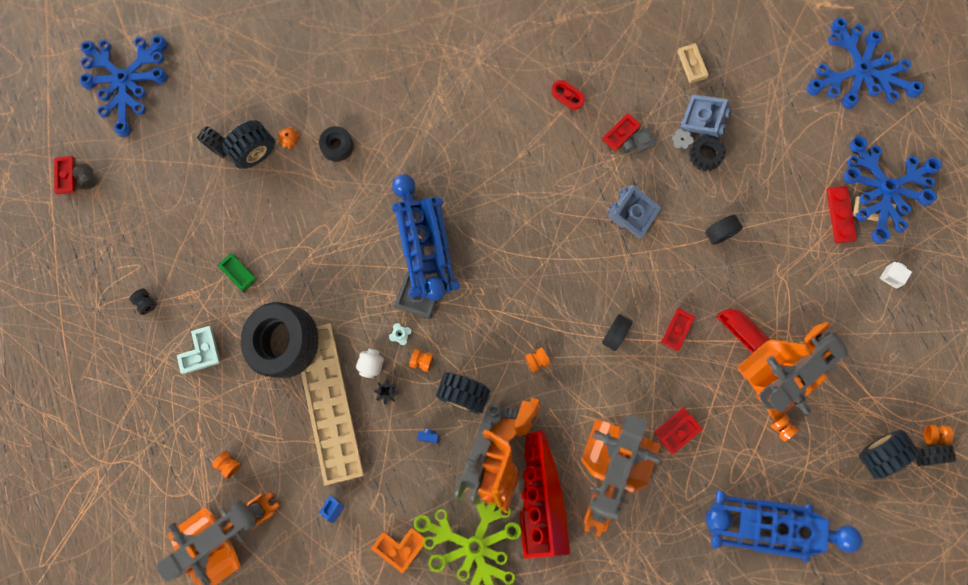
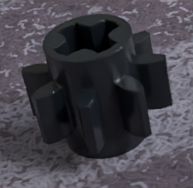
(380, 392)

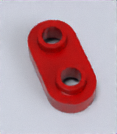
(569, 94)

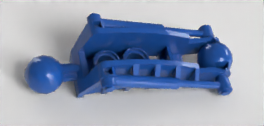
(431, 228)
(719, 520)

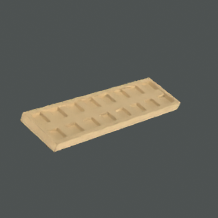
(331, 412)

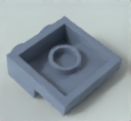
(706, 116)
(633, 210)

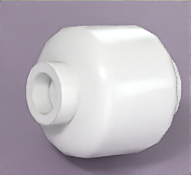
(369, 363)

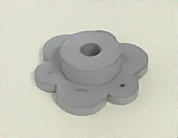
(685, 136)

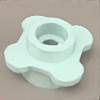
(399, 329)

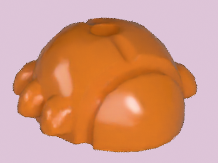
(290, 140)

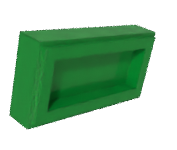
(237, 272)

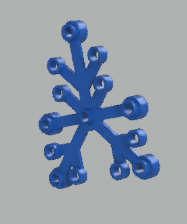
(884, 76)
(122, 98)
(889, 187)

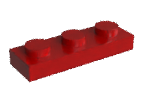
(841, 214)

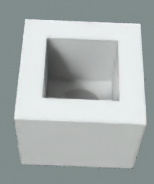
(896, 274)

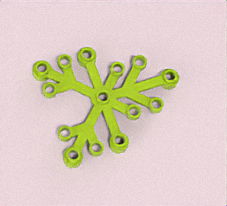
(483, 570)

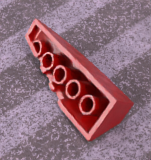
(543, 512)

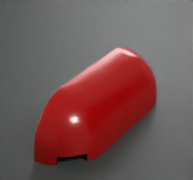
(743, 328)

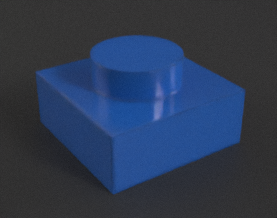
(428, 436)
(331, 509)

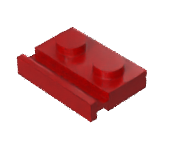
(677, 431)

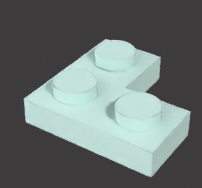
(204, 354)

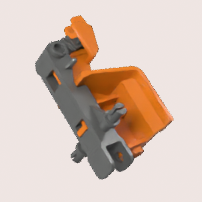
(789, 371)
(619, 459)
(490, 463)
(205, 547)

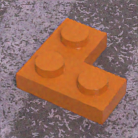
(399, 554)

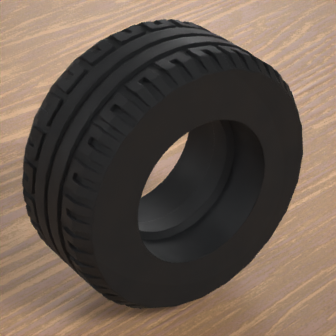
(257, 336)

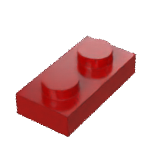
(621, 132)
(63, 177)
(677, 329)

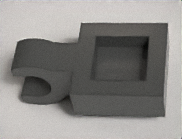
(641, 141)

